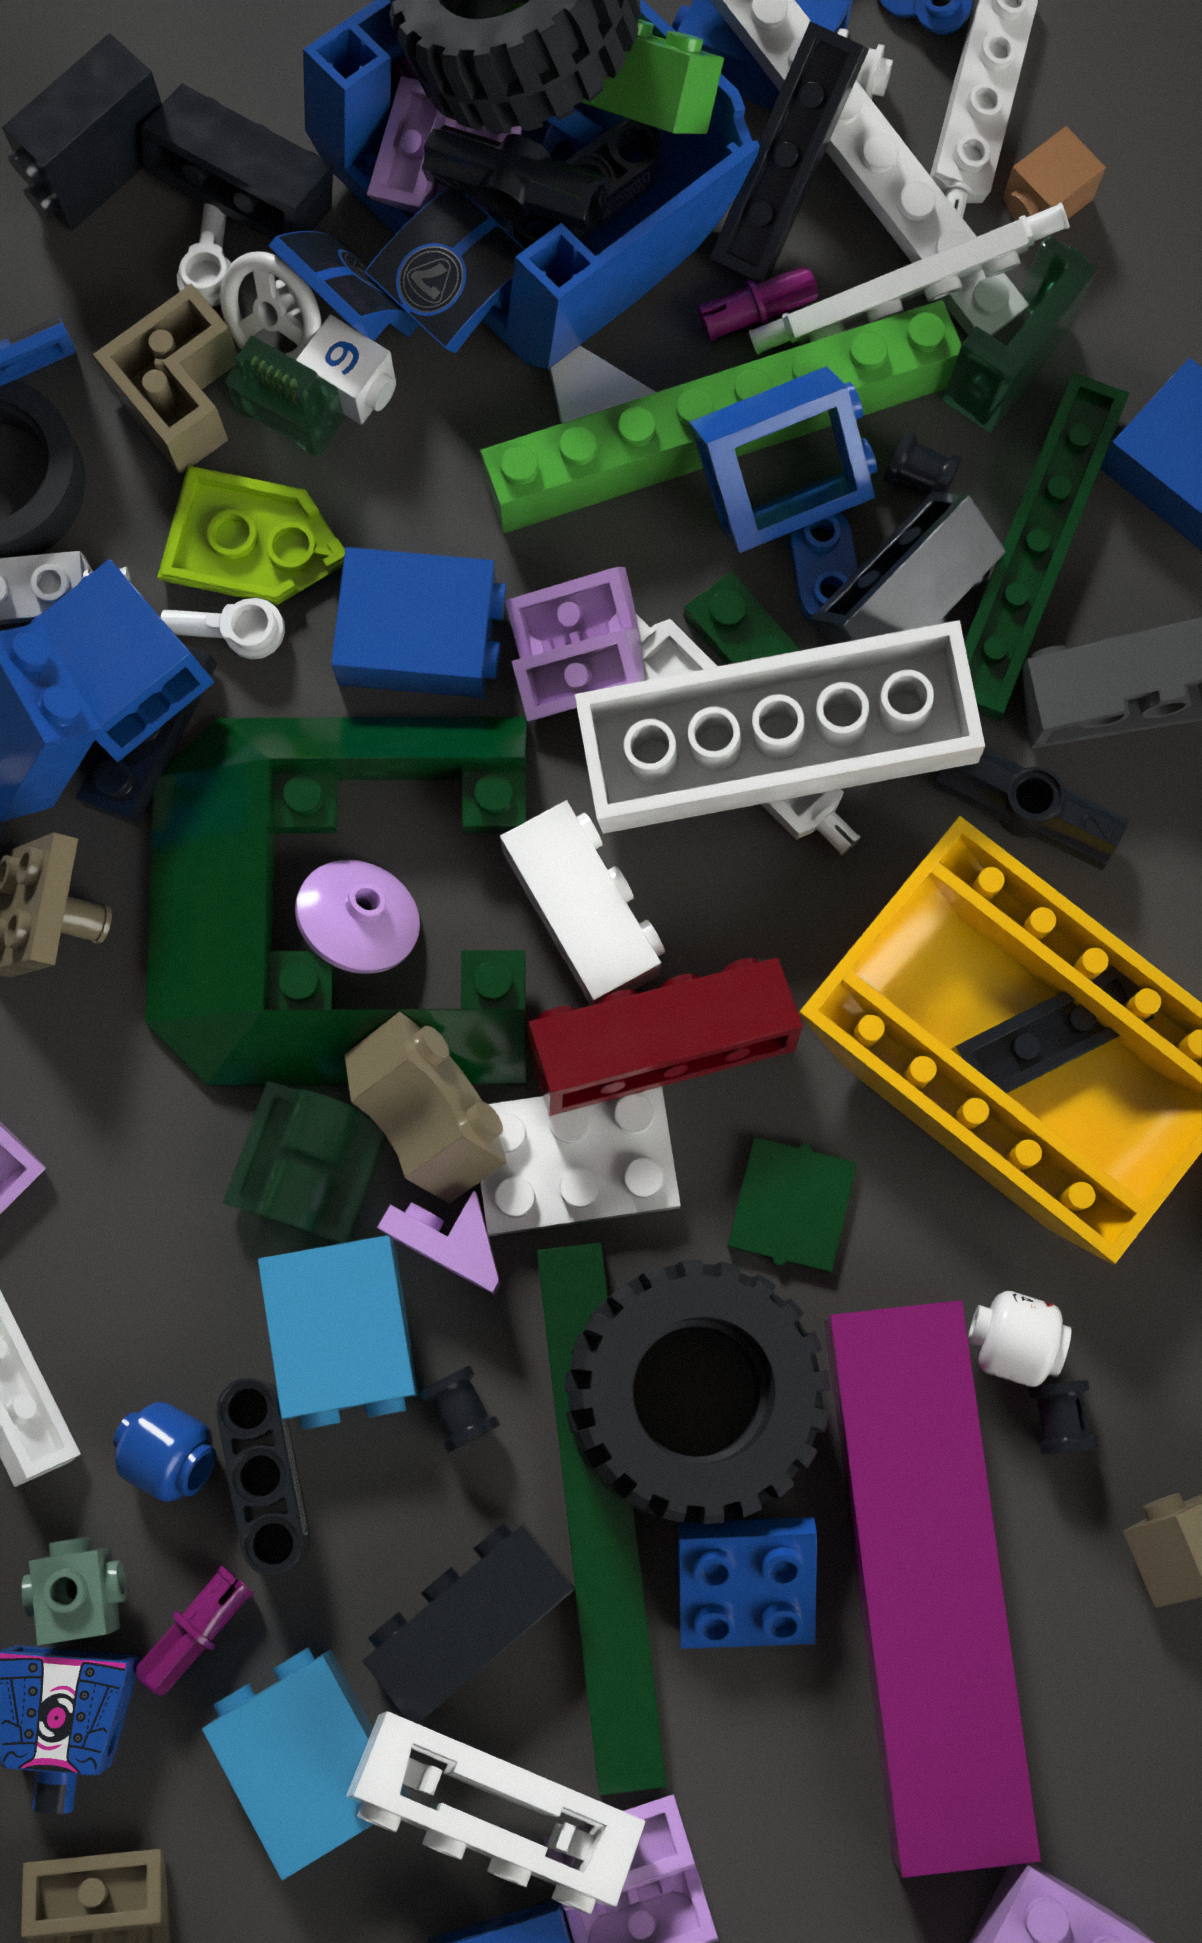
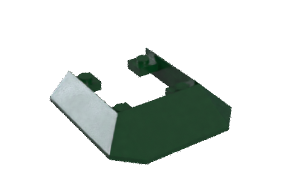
(211, 967)

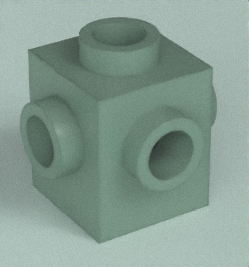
(50, 1596)

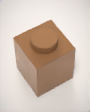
(1053, 174)

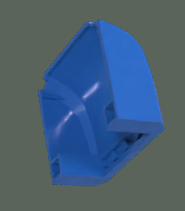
(559, 284)

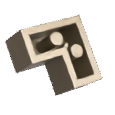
(161, 372)

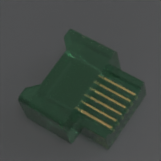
(285, 396)

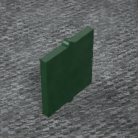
(792, 1205)

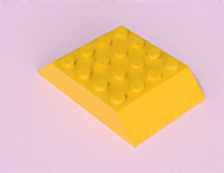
(974, 946)

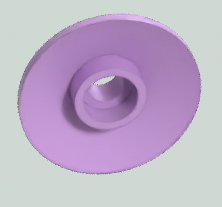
(344, 931)

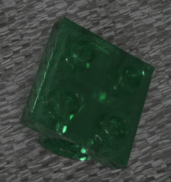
(306, 1163)

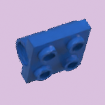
(747, 1582)

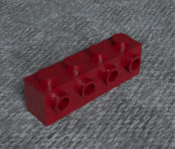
(663, 1034)

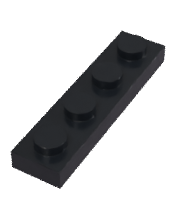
(789, 152)

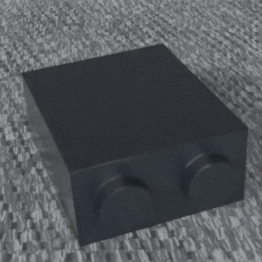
(84, 133)

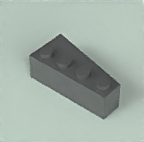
(1113, 685)

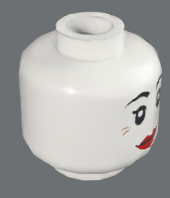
(1020, 1339)

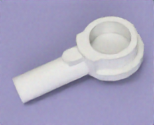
(206, 260)
(249, 627)

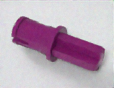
(757, 303)
(192, 1632)

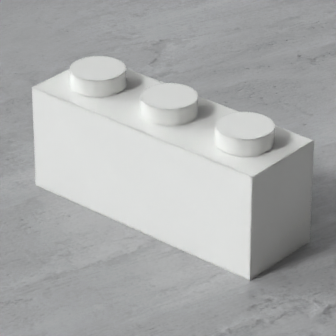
(582, 902)

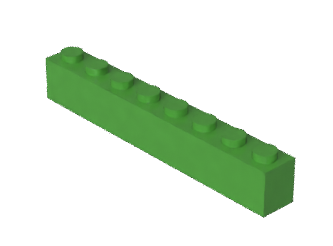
(652, 435)

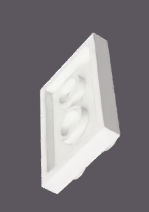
(580, 1164)

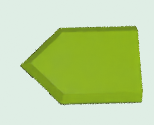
(247, 538)

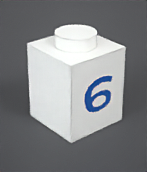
(352, 364)

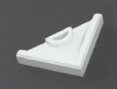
(590, 384)

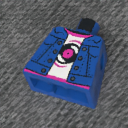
(62, 1716)

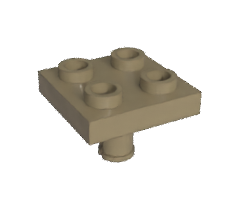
(38, 906)

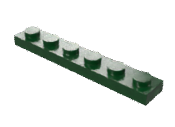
(1040, 538)

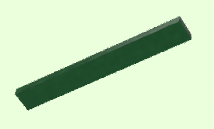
(602, 1553)

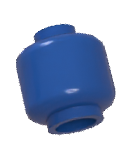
(164, 1452)

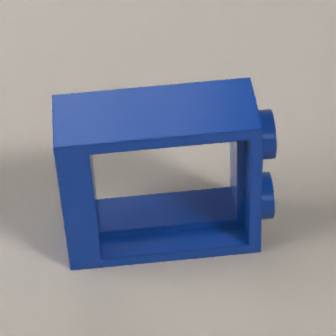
(766, 413)

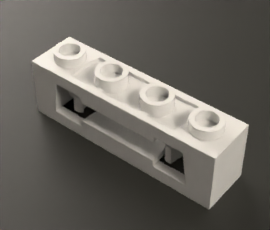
(600, 1856)

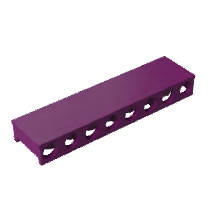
(930, 1591)

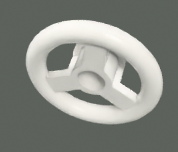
(280, 305)

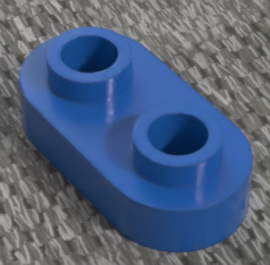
(820, 562)

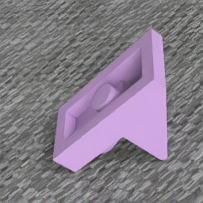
(463, 1251)

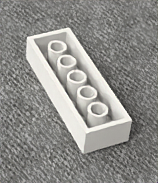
(780, 727)

